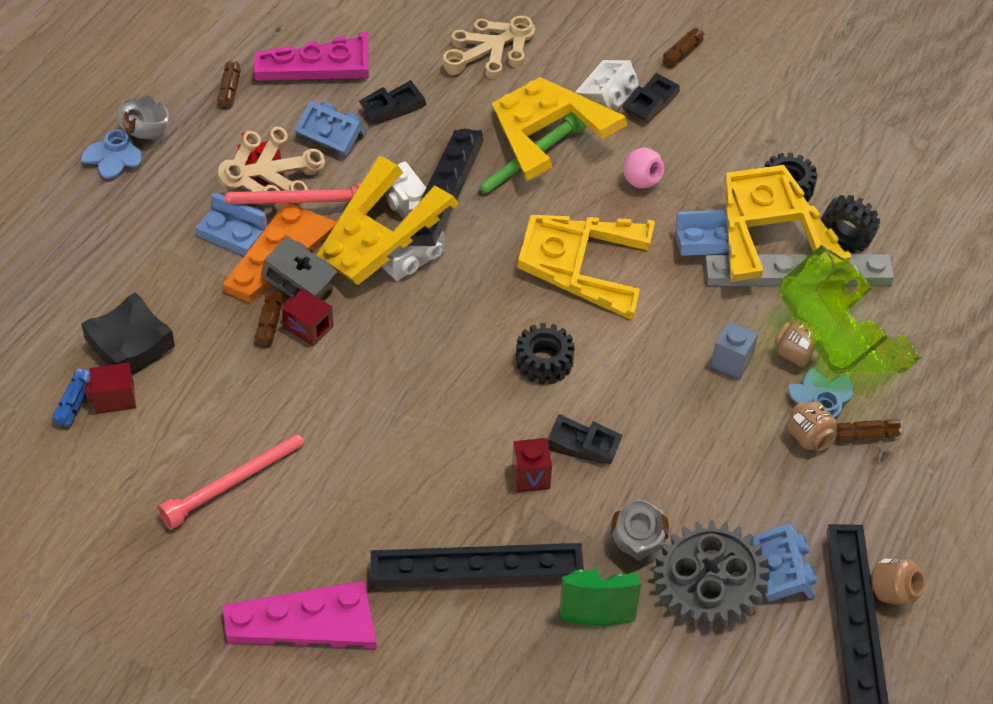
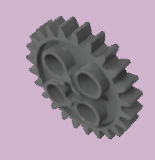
(711, 574)

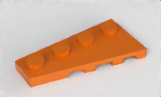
(290, 221)

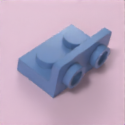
(330, 128)
(231, 225)
(702, 232)
(786, 562)

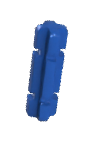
(71, 398)

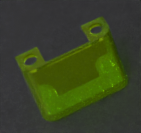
(818, 301)

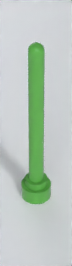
(570, 124)

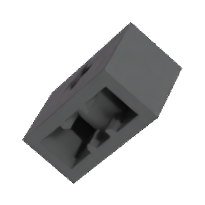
(295, 268)

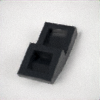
(653, 98)
(397, 103)
(583, 442)

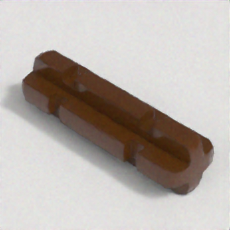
(683, 47)
(229, 84)
(269, 318)
(868, 429)

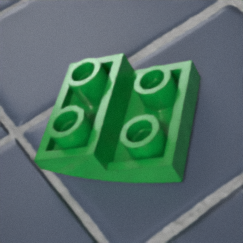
(596, 601)

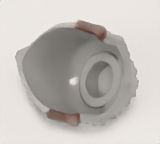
(143, 118)
(639, 529)

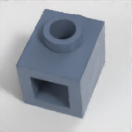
(734, 350)

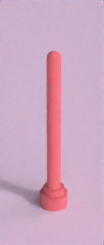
(301, 196)
(175, 511)

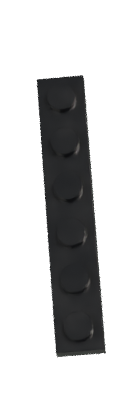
(450, 177)
(474, 565)
(856, 615)

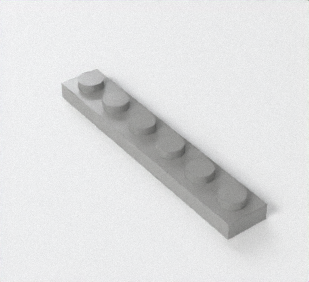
(873, 267)

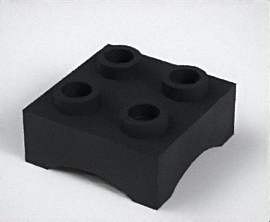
(128, 334)

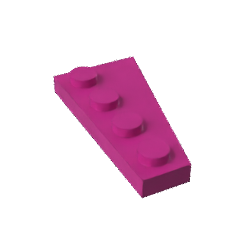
(331, 60)
(322, 616)

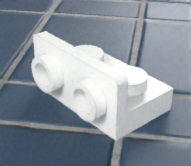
(610, 83)
(405, 191)
(408, 260)

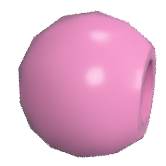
(643, 168)

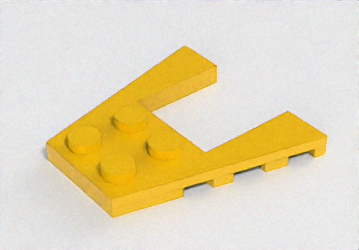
(540, 105)
(766, 198)
(361, 244)
(556, 249)

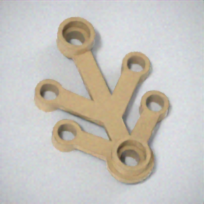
(518, 29)
(265, 167)

